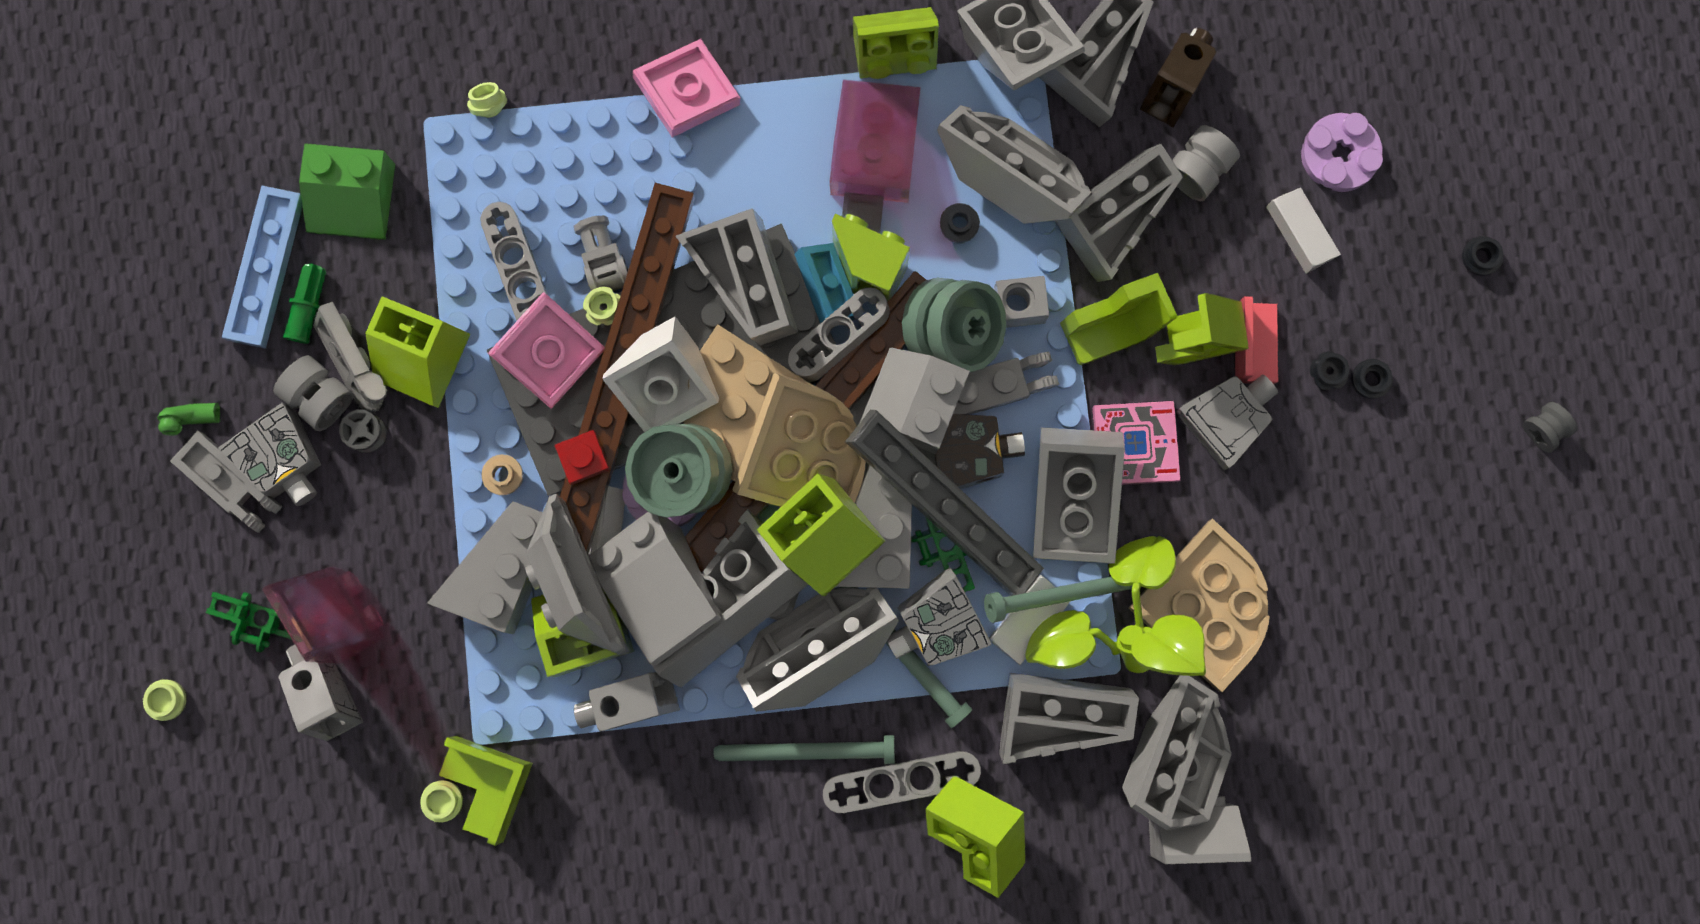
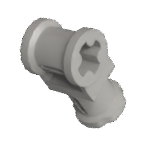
(603, 263)

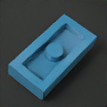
(824, 278)

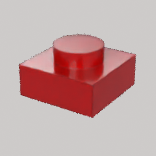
(582, 457)

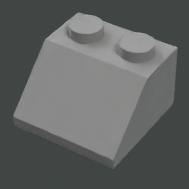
(917, 395)
(1213, 842)

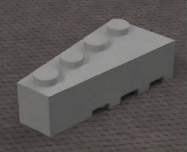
(746, 587)

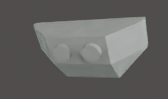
(1012, 166)
(569, 581)
(816, 648)
(1180, 758)

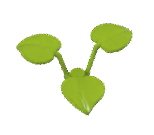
(1170, 647)

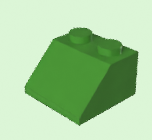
(346, 190)

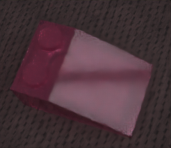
(874, 140)
(325, 615)

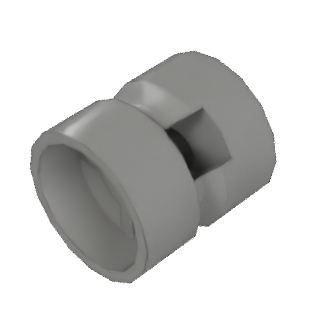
(1205, 158)
(308, 388)

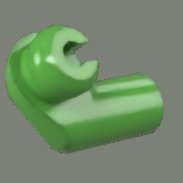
(174, 417)

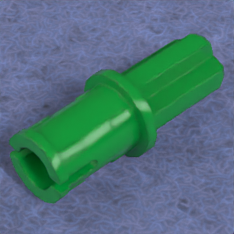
(305, 304)

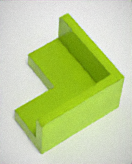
(1119, 321)
(1205, 333)
(498, 785)
(981, 829)

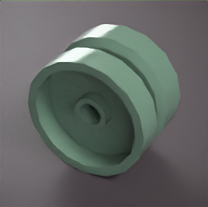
(955, 322)
(678, 469)

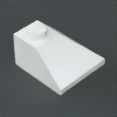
(655, 377)

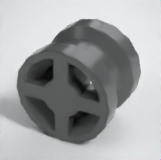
(356, 425)
(1550, 426)

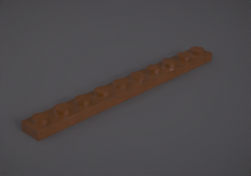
(635, 315)
(847, 383)

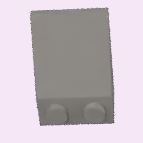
(1018, 38)
(1078, 495)
(655, 586)

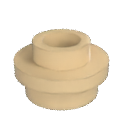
(514, 478)

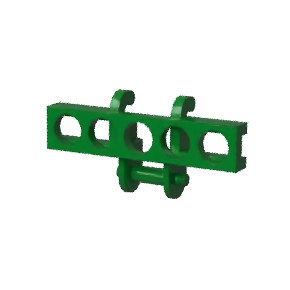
(942, 555)
(239, 617)

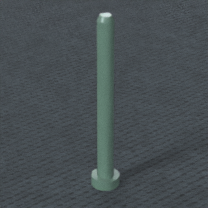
(998, 606)
(934, 687)
(808, 751)

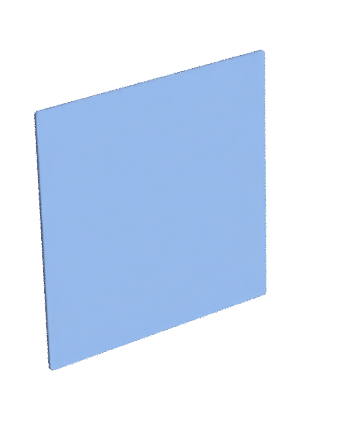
(766, 156)

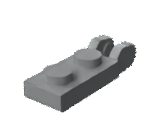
(349, 360)
(1003, 384)
(221, 479)

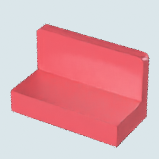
(1262, 342)

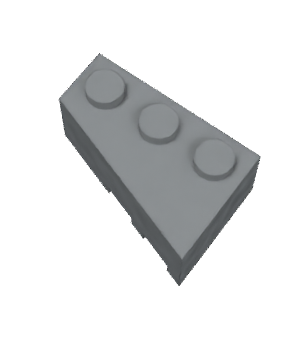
(1096, 76)
(1120, 211)
(744, 273)
(891, 517)
(492, 578)
(1063, 715)

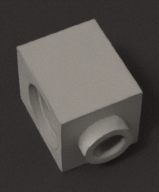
(1033, 291)

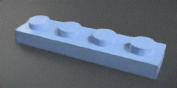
(263, 267)

